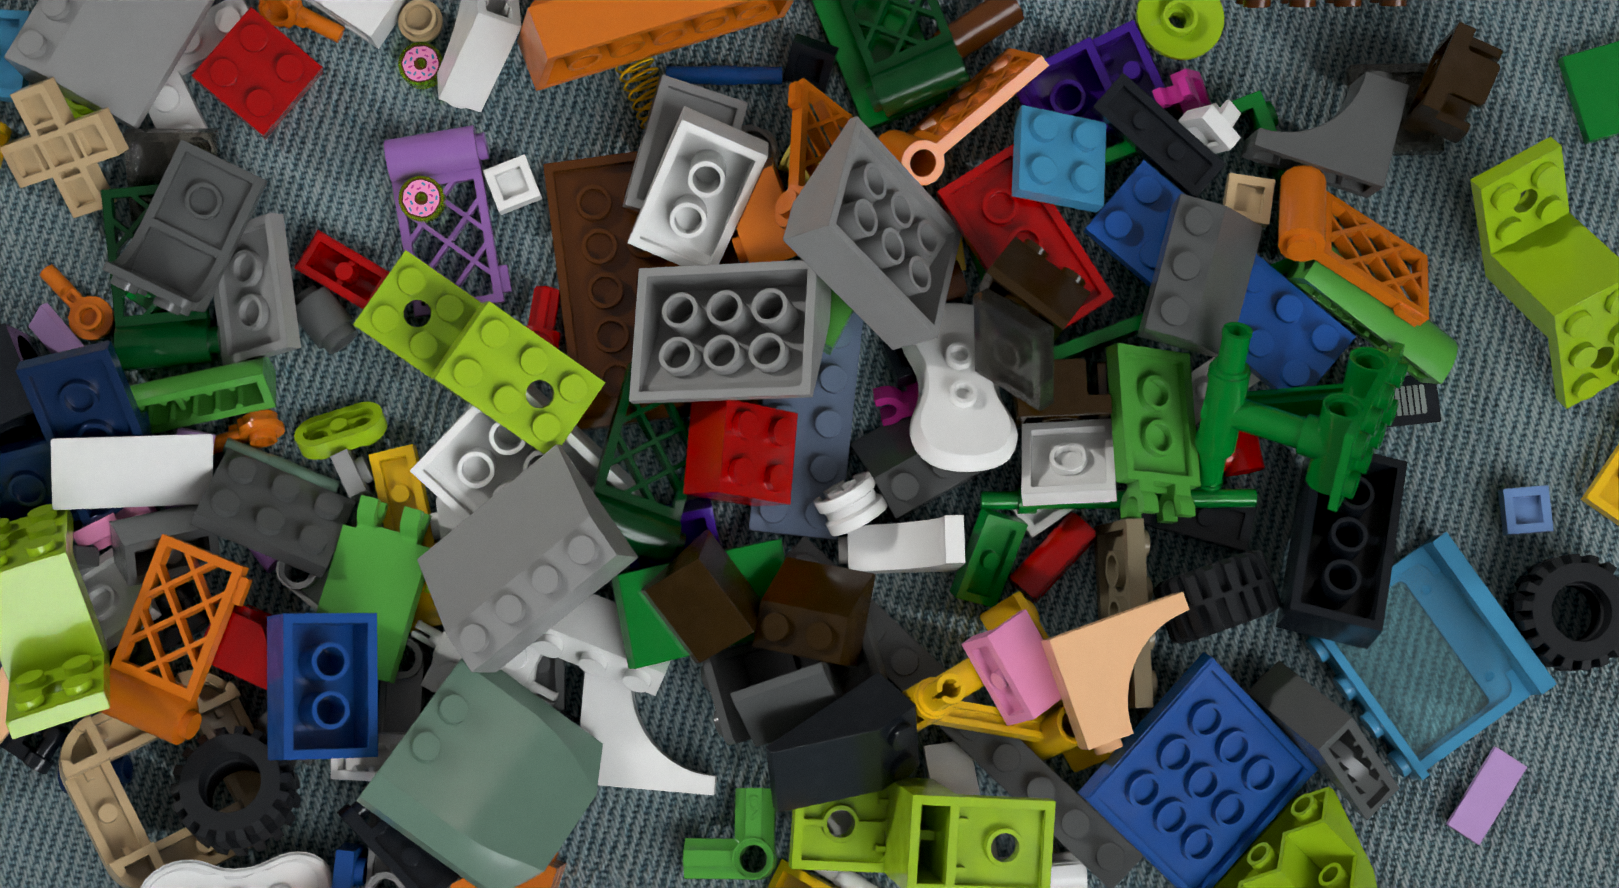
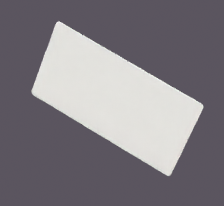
(130, 471)

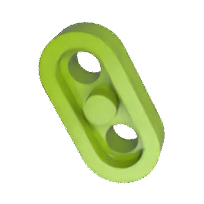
(341, 430)

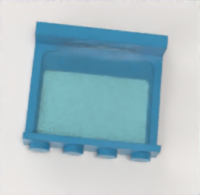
(1440, 664)

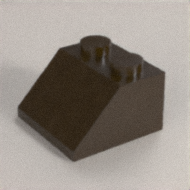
(1036, 284)
(815, 612)

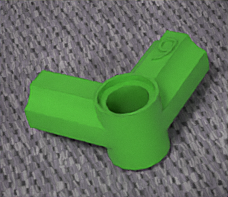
(724, 856)

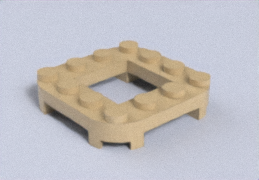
(105, 805)

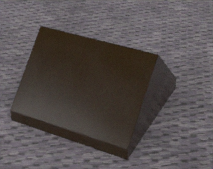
(704, 599)

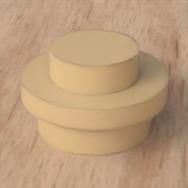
(420, 21)

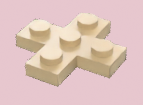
(63, 146)

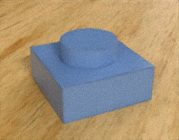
(1525, 510)

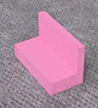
(1014, 668)

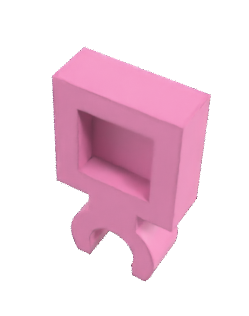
(99, 532)

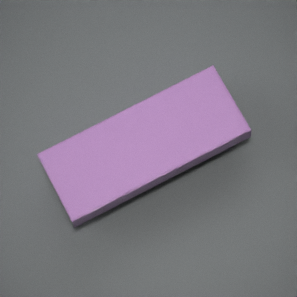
(53, 331)
(1486, 795)

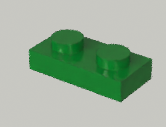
(988, 557)

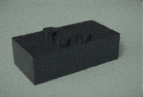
(1343, 558)

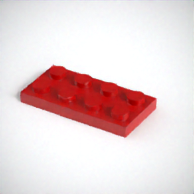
(992, 217)

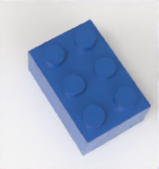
(322, 686)

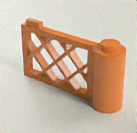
(804, 123)
(924, 145)
(1310, 228)
(155, 700)

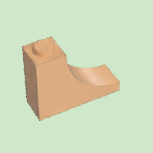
(1096, 665)

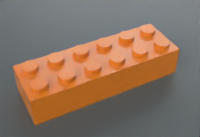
(590, 36)

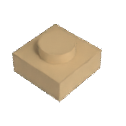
(1250, 197)

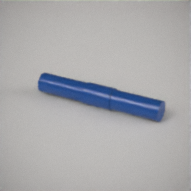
(726, 74)

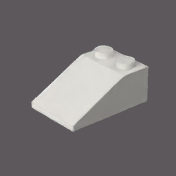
(698, 191)

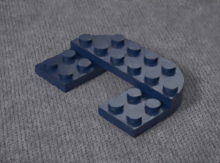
(72, 397)

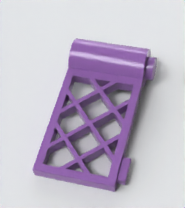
(449, 159)

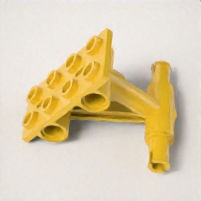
(940, 702)

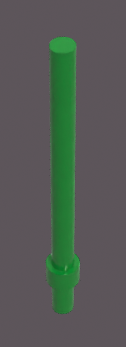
(1202, 499)

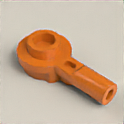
(292, 12)
(89, 316)
(257, 428)

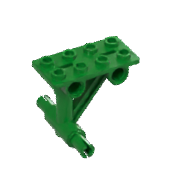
(1336, 442)

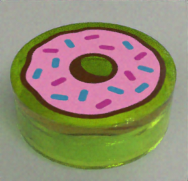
(420, 65)
(422, 199)

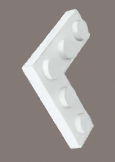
(175, 104)

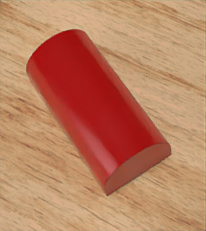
(341, 269)
(1053, 557)

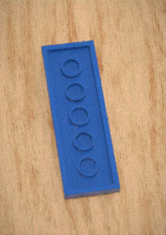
(1291, 335)

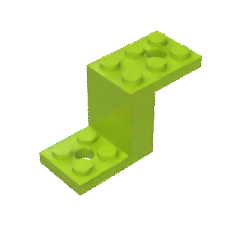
(1551, 267)
(479, 353)
(48, 626)
(929, 837)

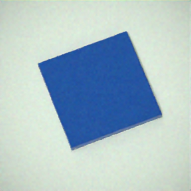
(1198, 778)

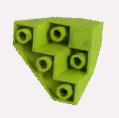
(1304, 848)

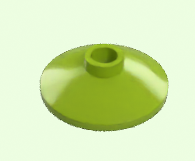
(1200, 29)

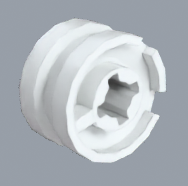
(851, 504)

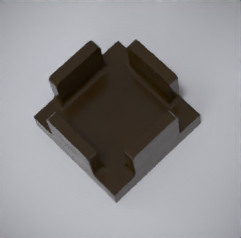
(1455, 78)
(1070, 396)

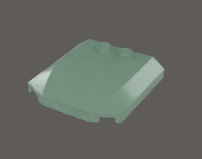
(487, 779)

